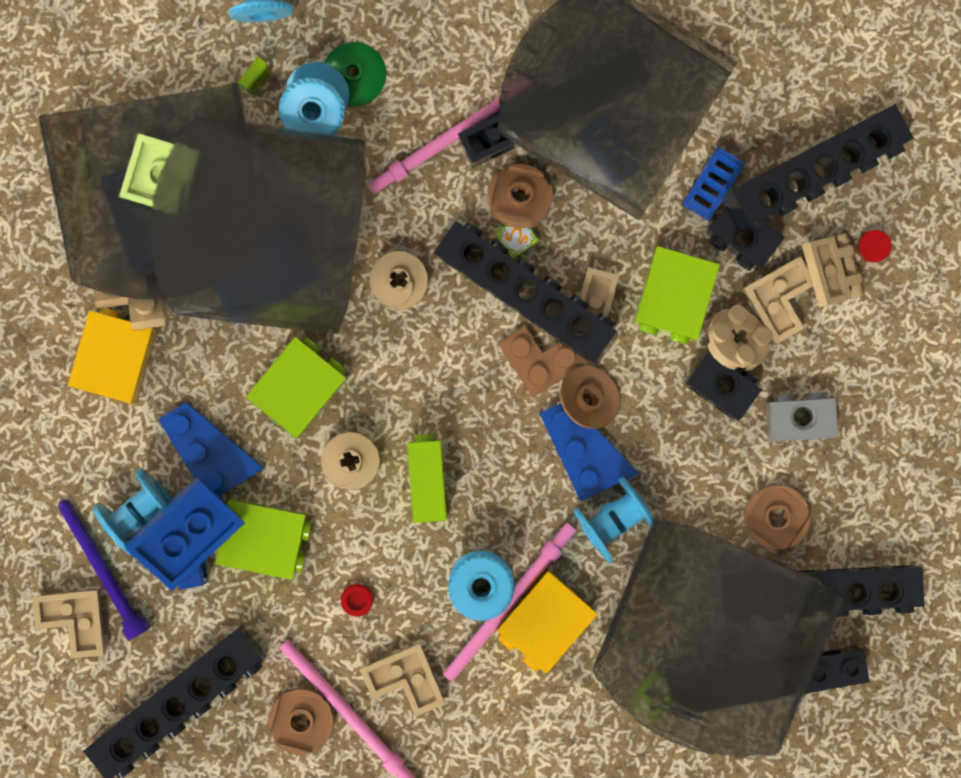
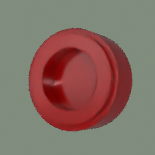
(874, 246)
(357, 600)

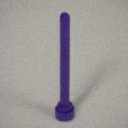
(132, 623)

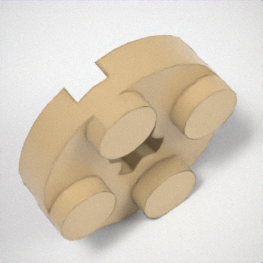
(745, 325)

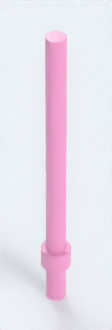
(398, 170)
(550, 553)
(392, 761)

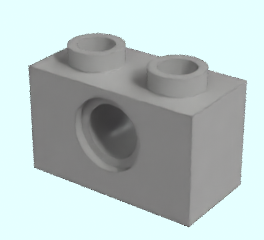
(820, 423)

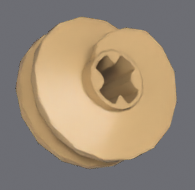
(399, 297)
(342, 475)

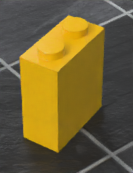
(112, 357)
(545, 622)

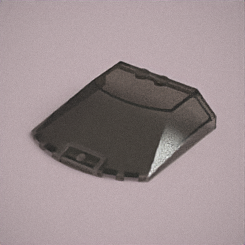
(610, 95)
(87, 165)
(258, 224)
(714, 642)

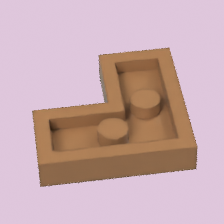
(538, 369)

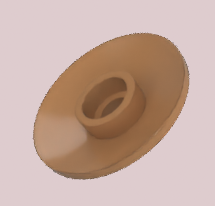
(598, 389)

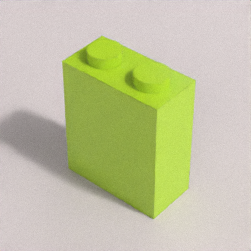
(675, 295)
(298, 386)
(427, 479)
(267, 541)

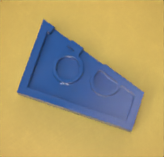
(208, 450)
(585, 454)

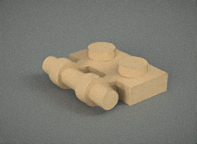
(833, 270)

